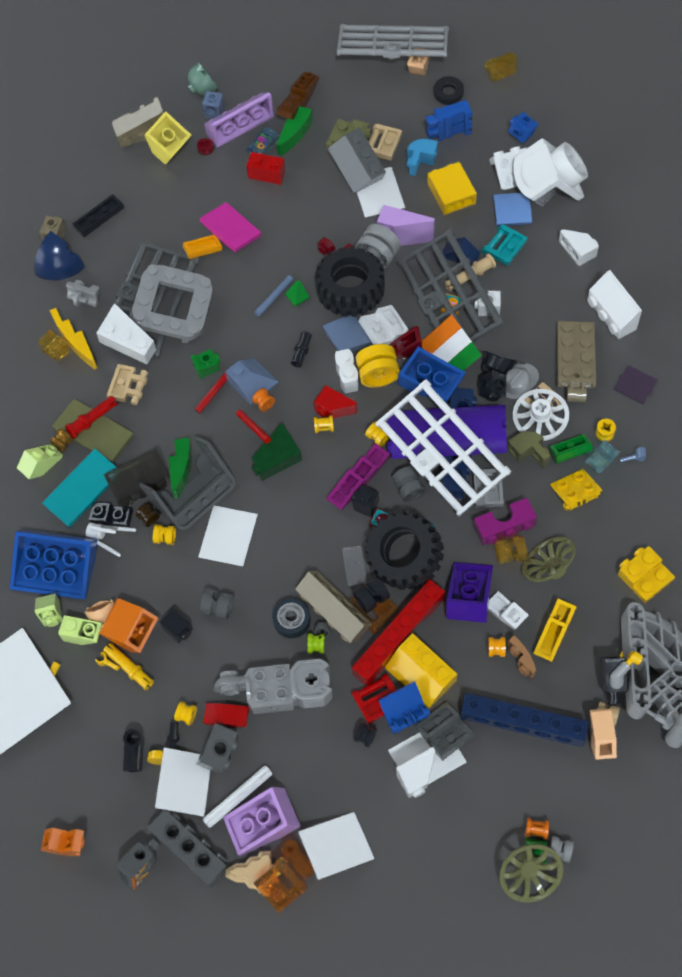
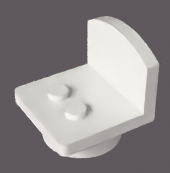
(546, 167)

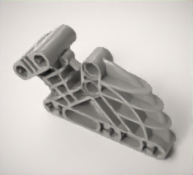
(647, 636)

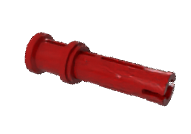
(85, 421)

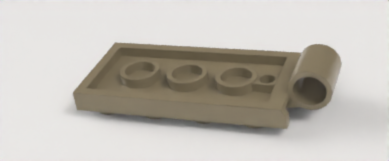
(576, 358)

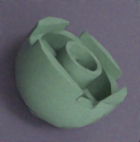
(200, 80)

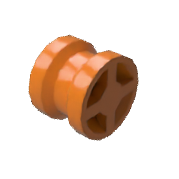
(263, 399)

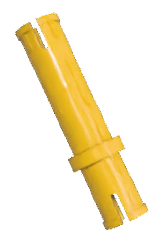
(133, 671)

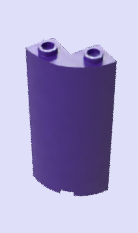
(484, 421)

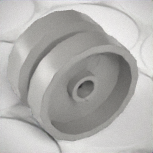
(380, 242)

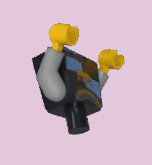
(614, 674)

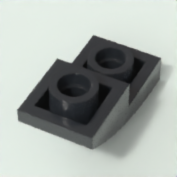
(110, 515)

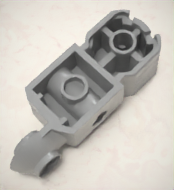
(279, 687)

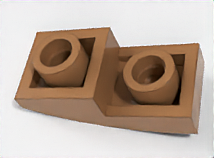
(525, 663)

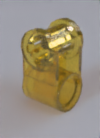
(502, 66)

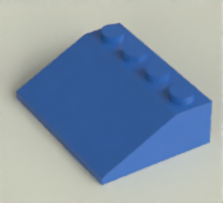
(52, 563)

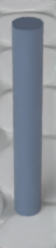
(271, 298)

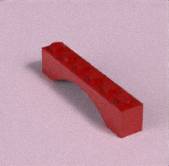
(381, 651)

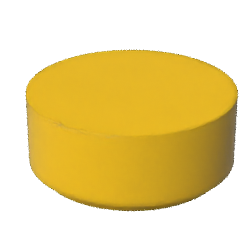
(155, 757)

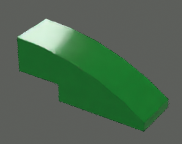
(294, 130)
(180, 466)

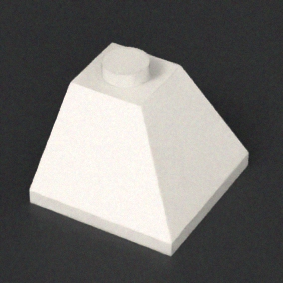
(415, 773)

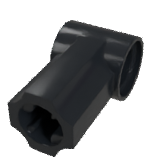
(133, 752)

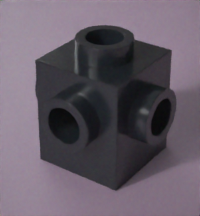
(493, 385)

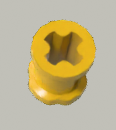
(323, 424)

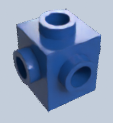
(522, 127)

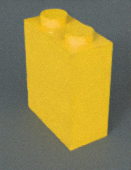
(451, 188)

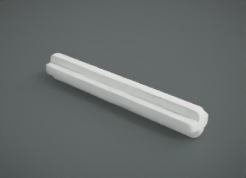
(237, 796)

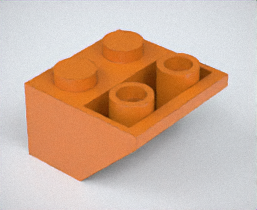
(128, 626)

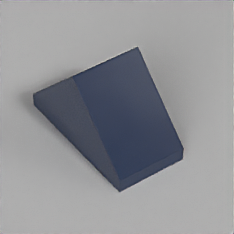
(468, 249)

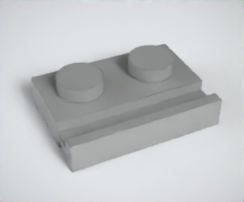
(492, 498)

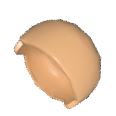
(99, 611)

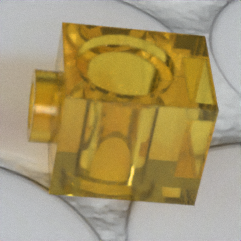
(54, 345)

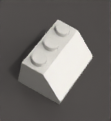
(614, 305)

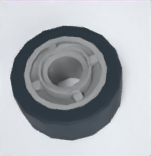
(294, 628)

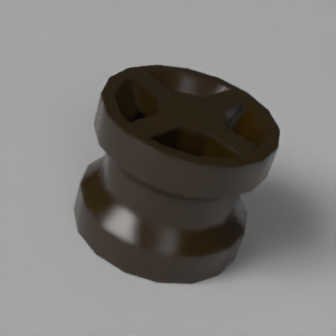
(147, 515)

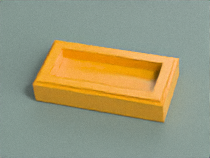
(202, 246)

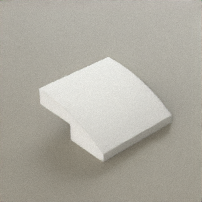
(383, 325)

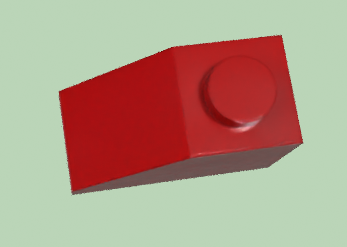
(334, 403)

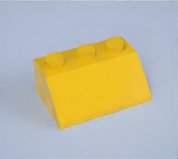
(420, 664)

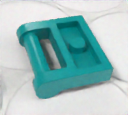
(510, 246)

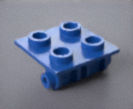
(404, 707)

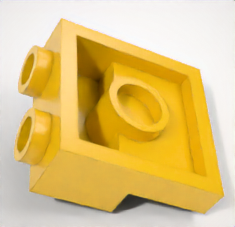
(645, 573)

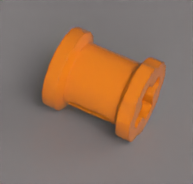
(537, 828)

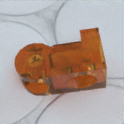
(294, 856)

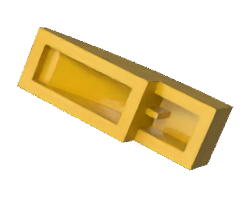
(555, 630)

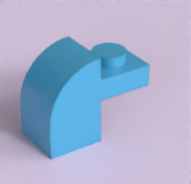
(421, 152)

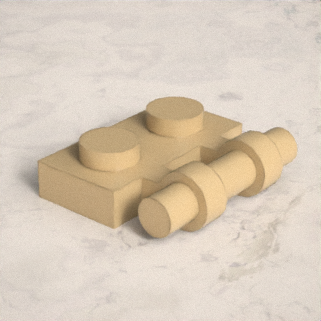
(121, 384)

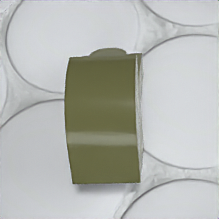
(528, 444)

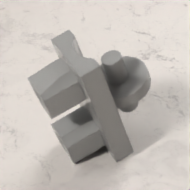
(81, 294)

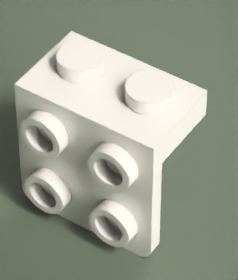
(504, 167)

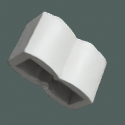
(347, 371)

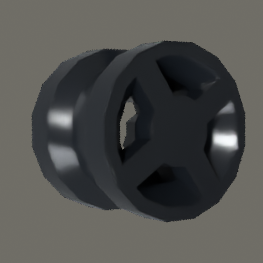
(365, 734)

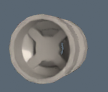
(557, 844)

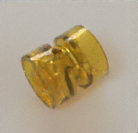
(504, 552)

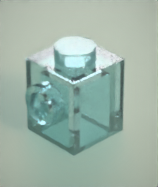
(602, 456)

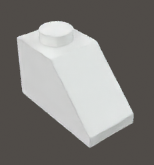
(579, 245)

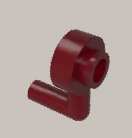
(325, 246)

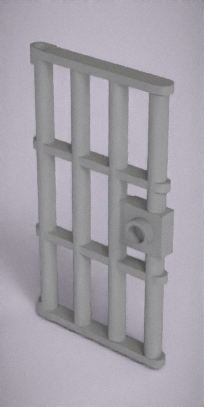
(392, 49)

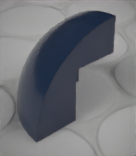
(56, 260)

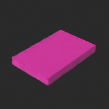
(230, 227)

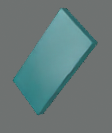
(80, 489)

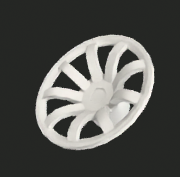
(541, 412)

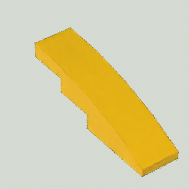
(75, 340)

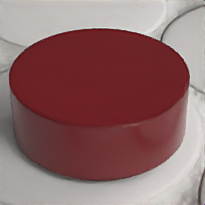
(205, 146)

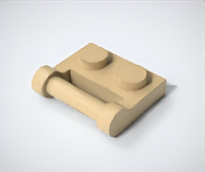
(388, 142)

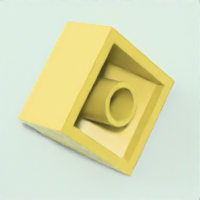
(166, 137)

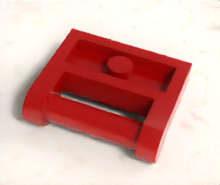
(371, 708)

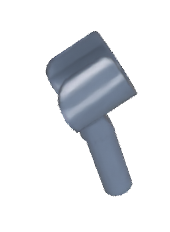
(639, 456)

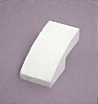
(506, 611)

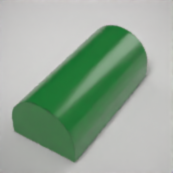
(570, 448)

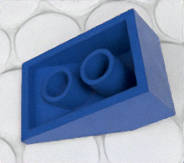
(438, 372)

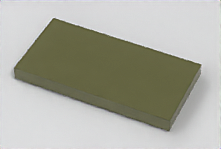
(103, 434)

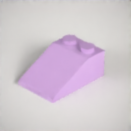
(407, 226)
(261, 820)

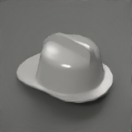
(520, 380)

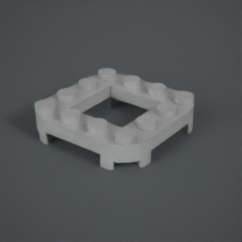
(166, 325)

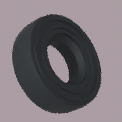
(448, 81)

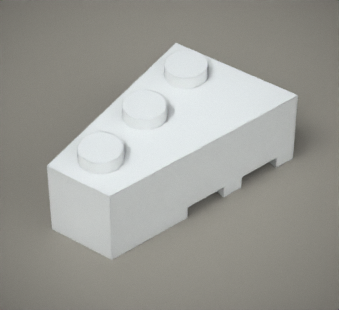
(125, 336)

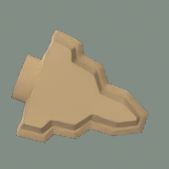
(251, 869)

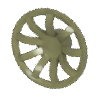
(554, 565)
(529, 869)

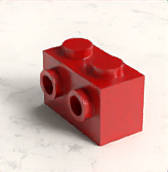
(266, 168)

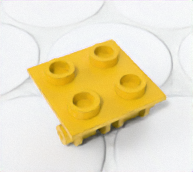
(575, 489)

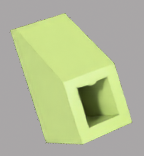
(38, 460)
(49, 610)
(79, 630)

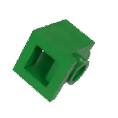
(206, 363)

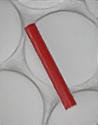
(210, 395)
(253, 426)

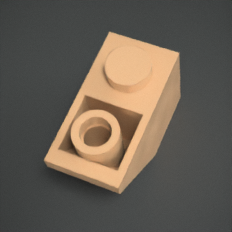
(602, 734)

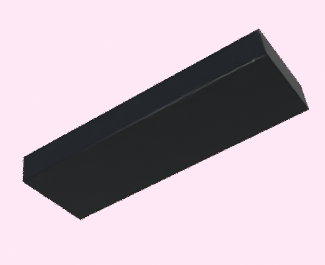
(98, 215)

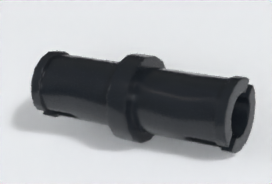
(301, 349)

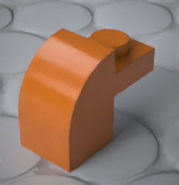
(63, 841)

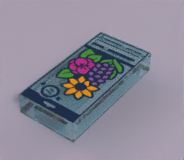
(263, 141)

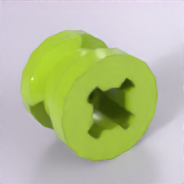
(316, 643)

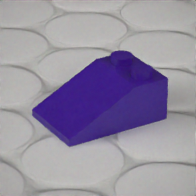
(469, 592)

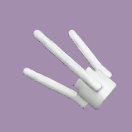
(98, 531)

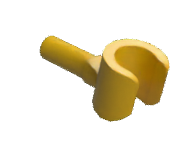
(107, 662)

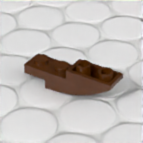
(299, 95)

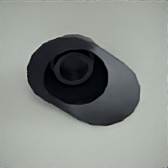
(498, 363)

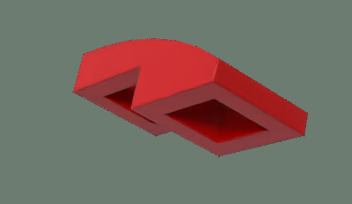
(226, 714)

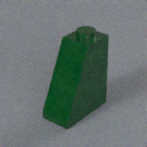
(276, 455)

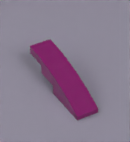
(360, 475)

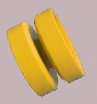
(377, 365)

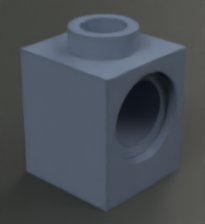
(213, 104)

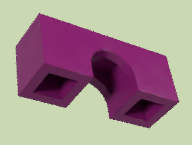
(489, 528)

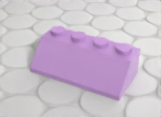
(240, 119)

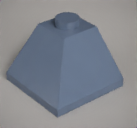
(248, 377)

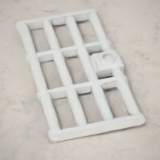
(431, 457)

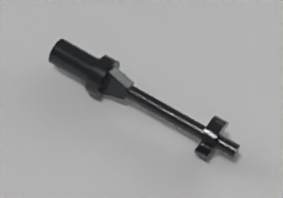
(173, 735)

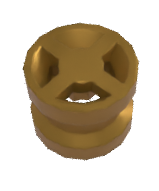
(61, 440)

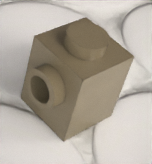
(52, 224)

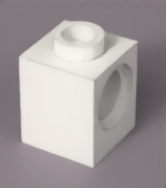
(482, 309)

